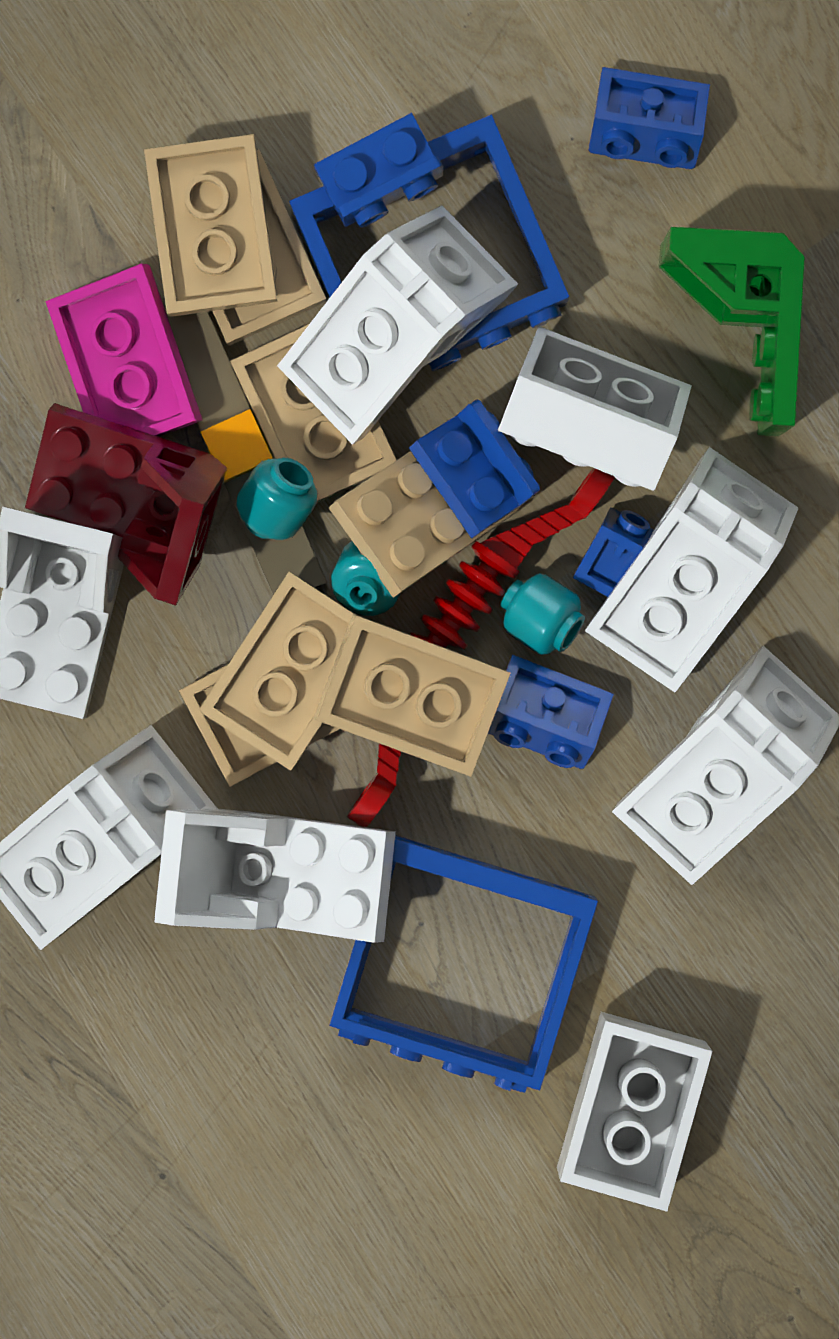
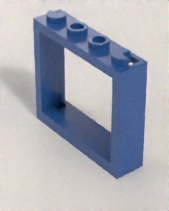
(453, 149)
(457, 1055)

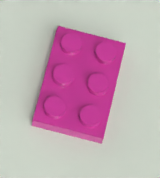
(124, 353)

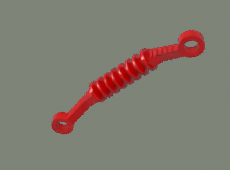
(497, 556)

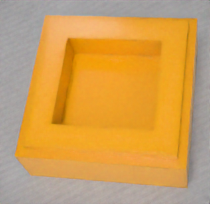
(237, 444)

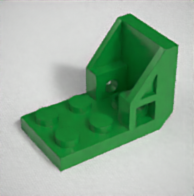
(717, 274)

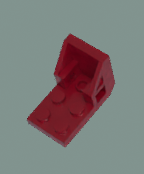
(133, 487)

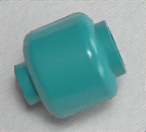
(277, 498)
(359, 585)
(542, 614)

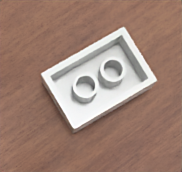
(596, 409)
(634, 1111)

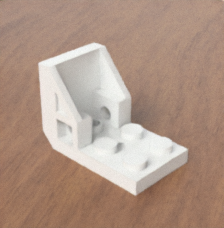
(392, 317)
(694, 570)
(54, 609)
(731, 767)
(94, 835)
(274, 873)

